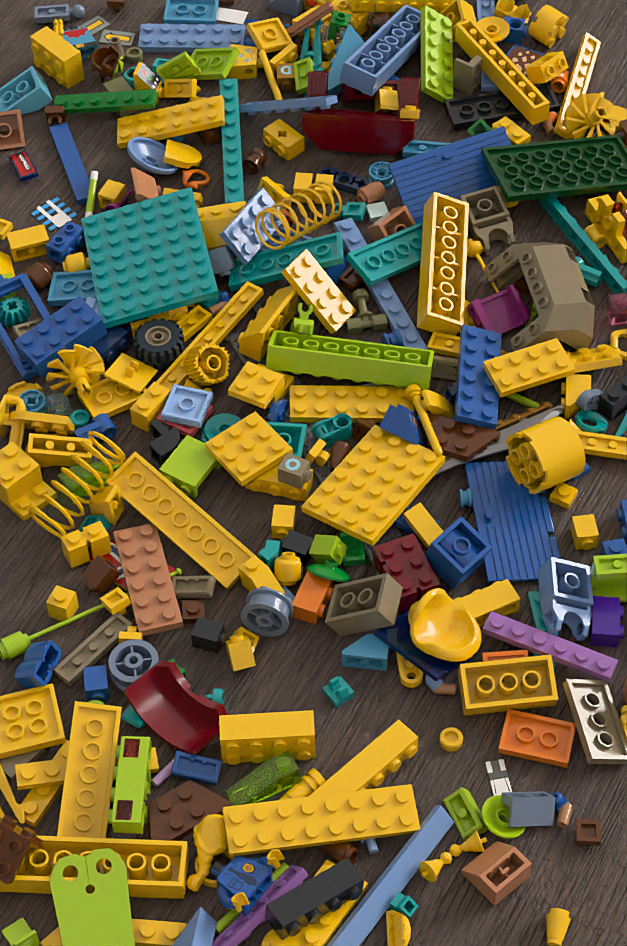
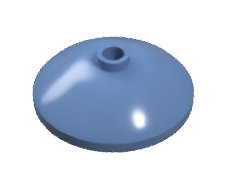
(149, 155)

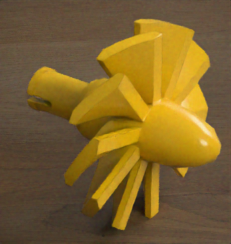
(588, 113)
(80, 369)

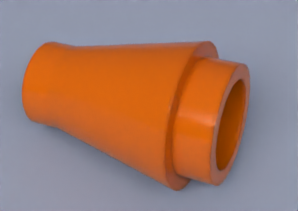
(560, 82)

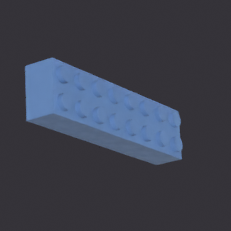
(384, 52)

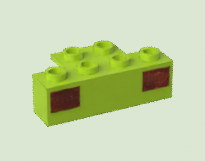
(132, 785)

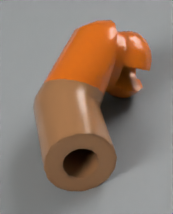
(548, 124)

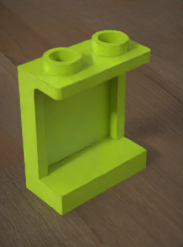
(189, 466)
(609, 576)

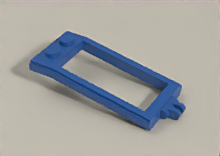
(6, 287)

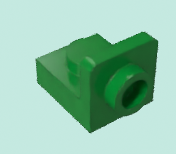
(338, 21)

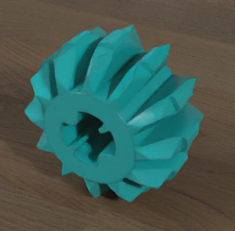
(14, 311)

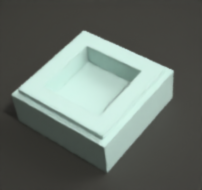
(376, 211)

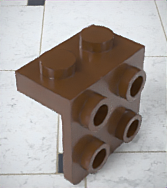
(14, 847)

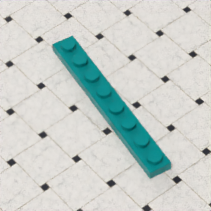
(584, 244)

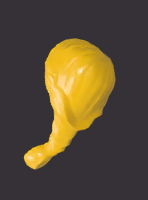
(210, 841)

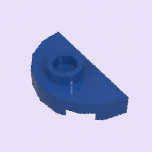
(278, 411)

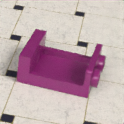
(500, 311)

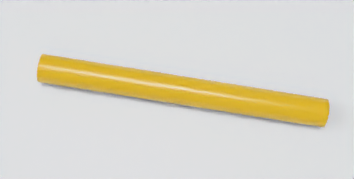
(270, 76)

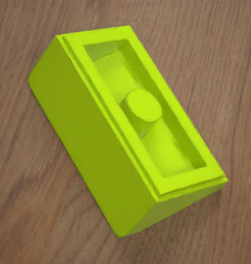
(465, 813)

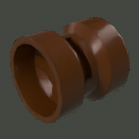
(254, 161)

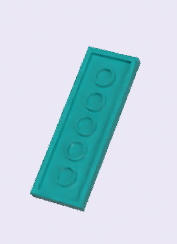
(388, 255)
(269, 264)

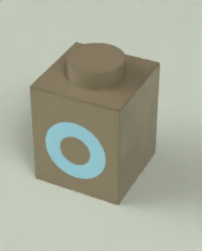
(294, 471)

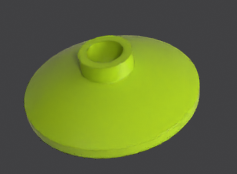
(493, 812)

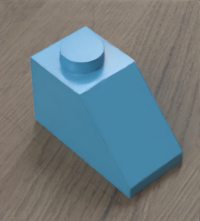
(367, 653)

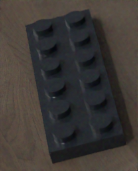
(491, 107)

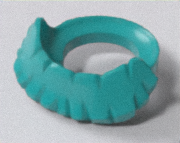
(601, 423)

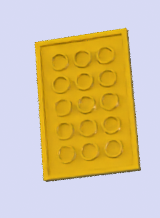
(373, 485)

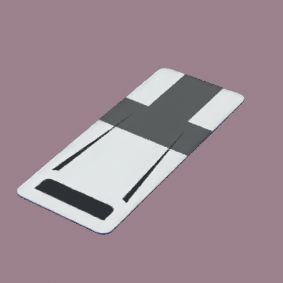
(498, 777)

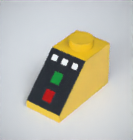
(146, 79)

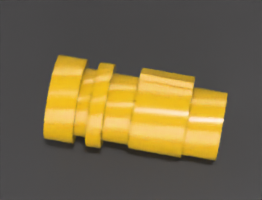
(306, 786)

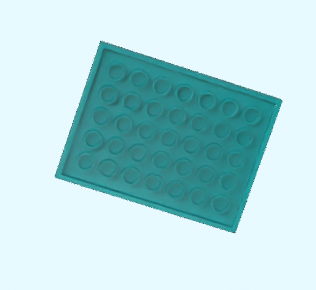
(148, 258)

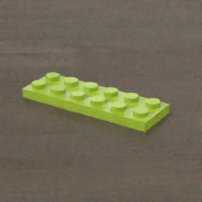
(436, 55)

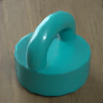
(218, 696)

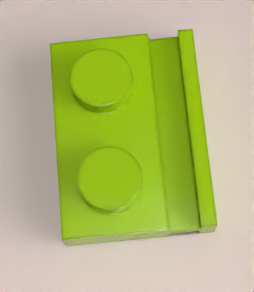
(179, 68)

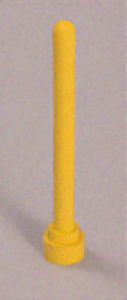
(414, 395)

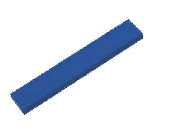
(71, 161)

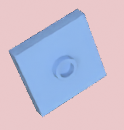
(187, 406)

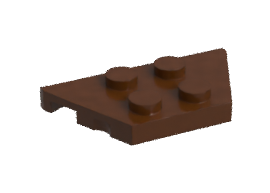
(460, 439)
(181, 809)

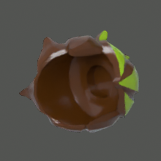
(106, 62)

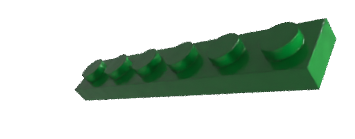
(107, 101)

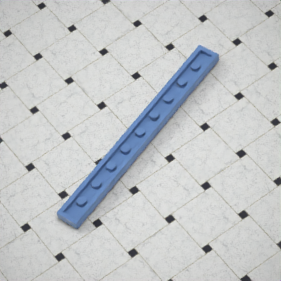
(382, 291)

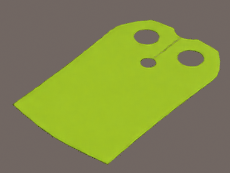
(95, 917)

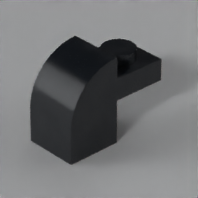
(165, 441)

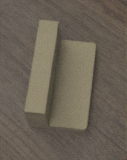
(467, 75)

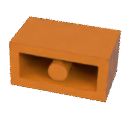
(312, 598)

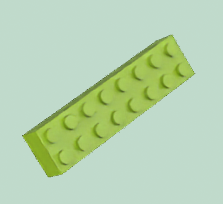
(349, 359)

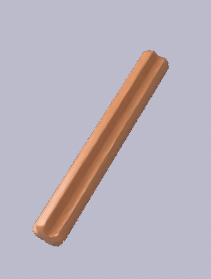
(310, 19)

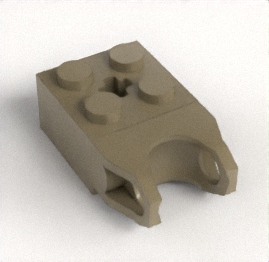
(489, 217)

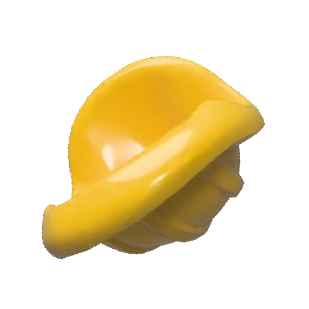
(443, 627)

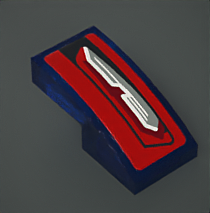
(23, 166)

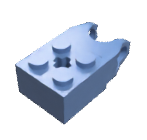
(566, 596)

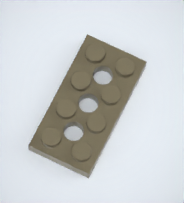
(603, 711)

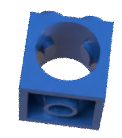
(457, 553)

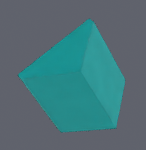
(293, 434)

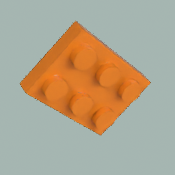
(537, 738)

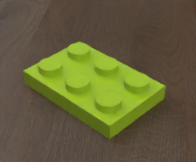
(214, 62)

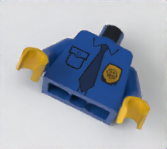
(245, 880)

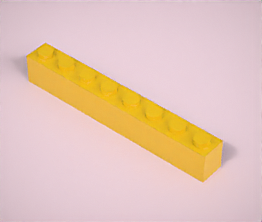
(503, 72)

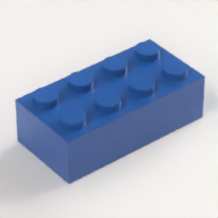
(61, 331)

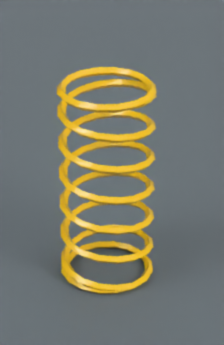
(306, 229)
(121, 457)

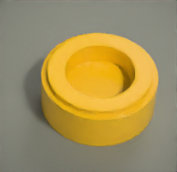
(451, 739)

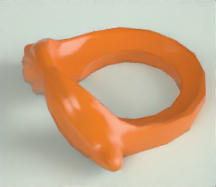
(195, 184)

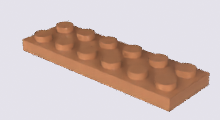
(148, 579)

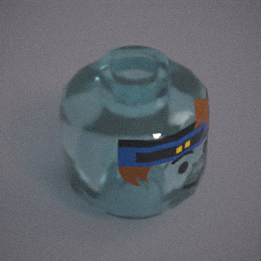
(57, 404)

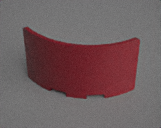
(172, 710)

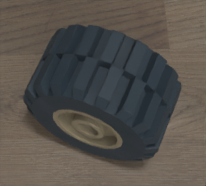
(158, 343)

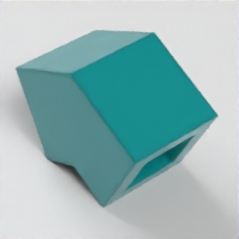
(403, 905)

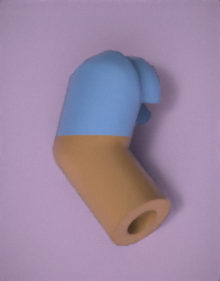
(440, 687)

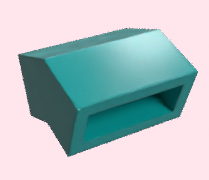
(270, 553)

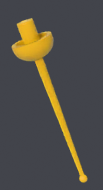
(474, 249)

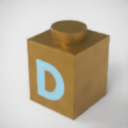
(286, 77)

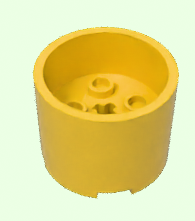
(545, 454)

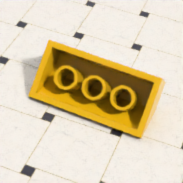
(214, 221)
(274, 316)

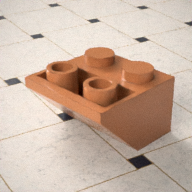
(498, 871)

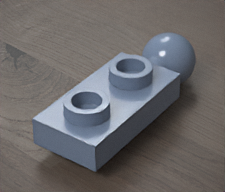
(51, 12)

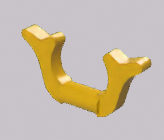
(614, 342)

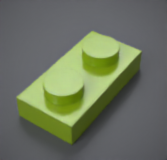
(301, 71)

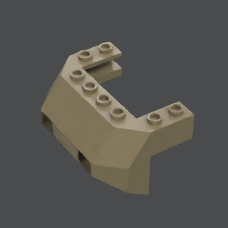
(556, 289)

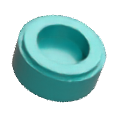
(80, 418)

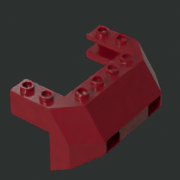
(359, 129)

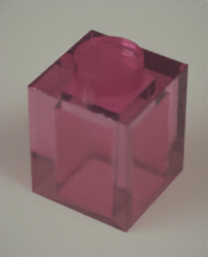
(617, 308)

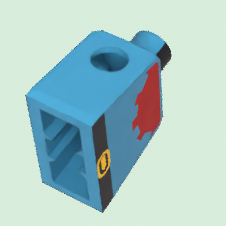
(81, 39)

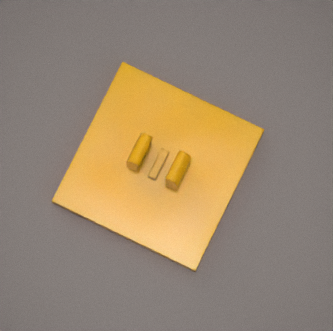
(130, 373)

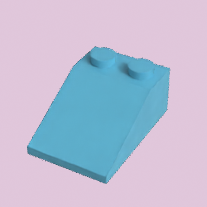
(25, 93)

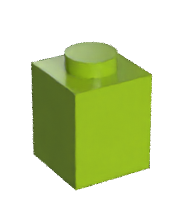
(327, 548)

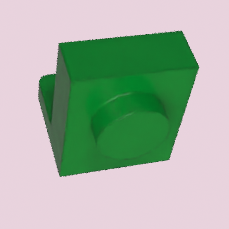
(354, 551)

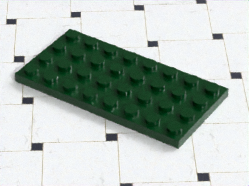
(558, 167)

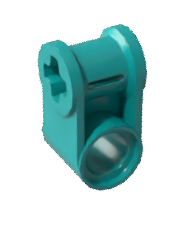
(333, 429)

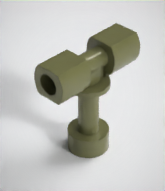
(365, 318)

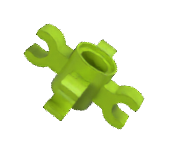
(303, 324)

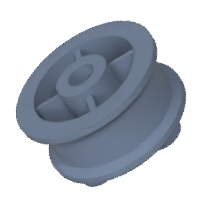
(267, 612)
(130, 661)

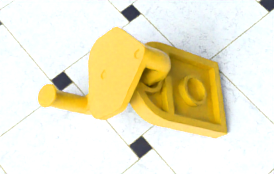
(22, 419)

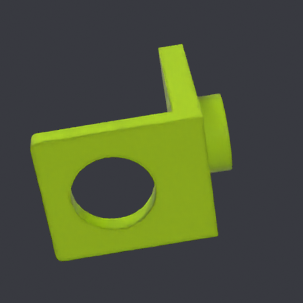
(20, 934)

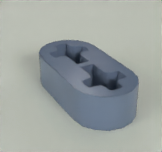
(589, 399)

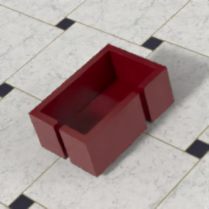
(406, 565)

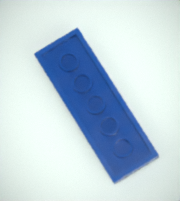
(475, 392)

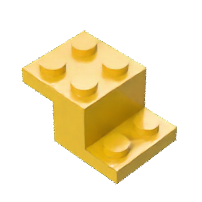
(260, 385)
(21, 481)

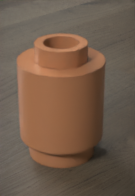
(371, 193)

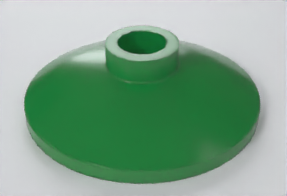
(329, 571)

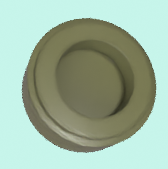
(134, 55)

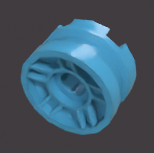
(380, 172)
(33, 400)

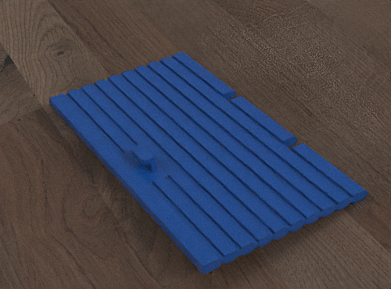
(446, 170)
(510, 522)

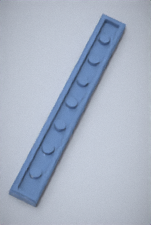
(393, 879)

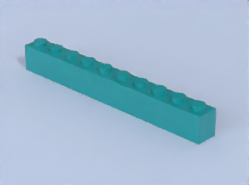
(232, 143)

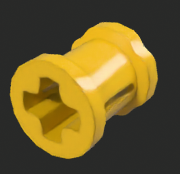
(596, 236)

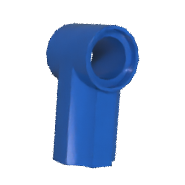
(100, 424)

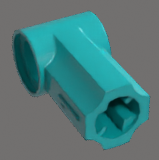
(591, 275)

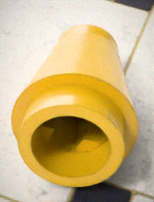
(557, 925)

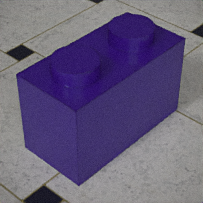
(605, 621)

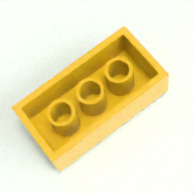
(507, 685)
(266, 735)

